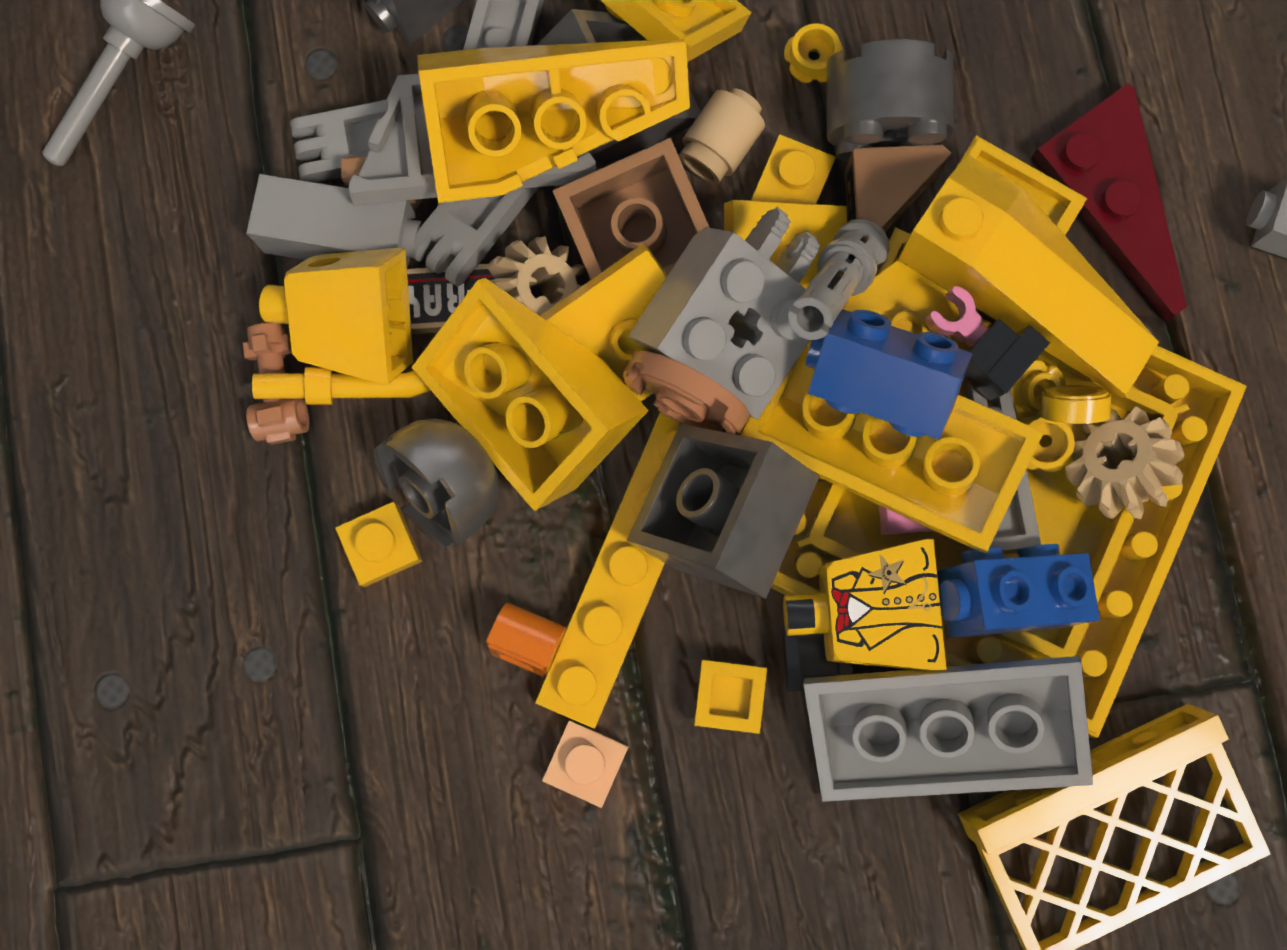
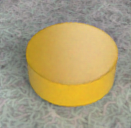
(1076, 404)

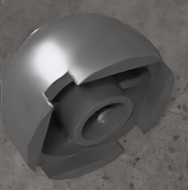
(442, 476)

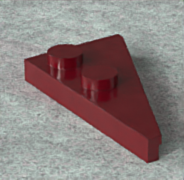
(1111, 165)

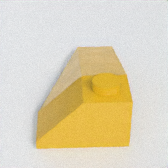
(530, 108)
(1026, 272)

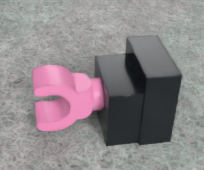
(997, 351)

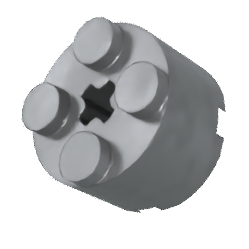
(889, 96)

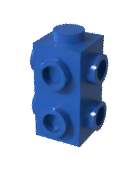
(888, 372)
(1016, 593)

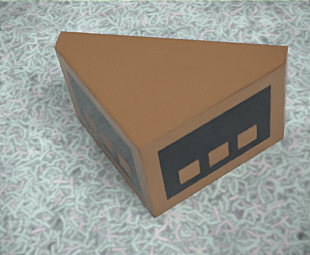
(889, 180)

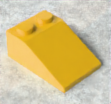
(527, 393)

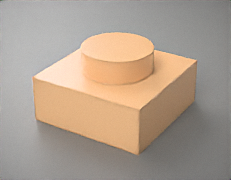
(585, 763)

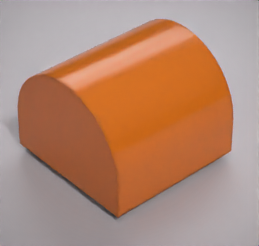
(525, 639)

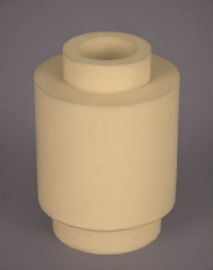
(722, 135)

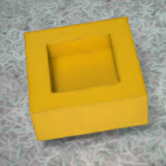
(378, 544)
(730, 696)

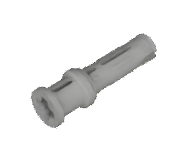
(827, 289)

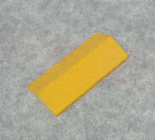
(944, 484)

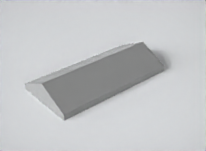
(950, 730)

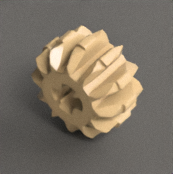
(533, 266)
(1132, 480)

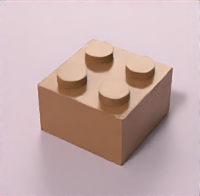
(632, 204)

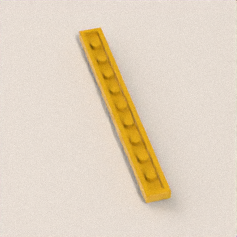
(623, 573)

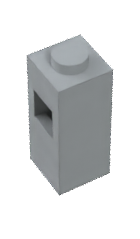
(317, 219)

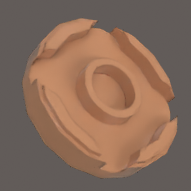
(685, 393)

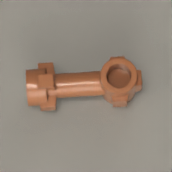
(273, 419)

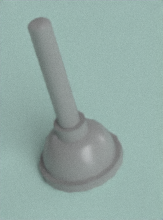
(132, 27)

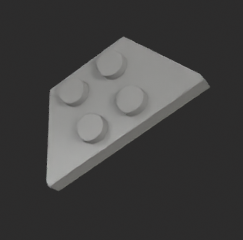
(401, 160)

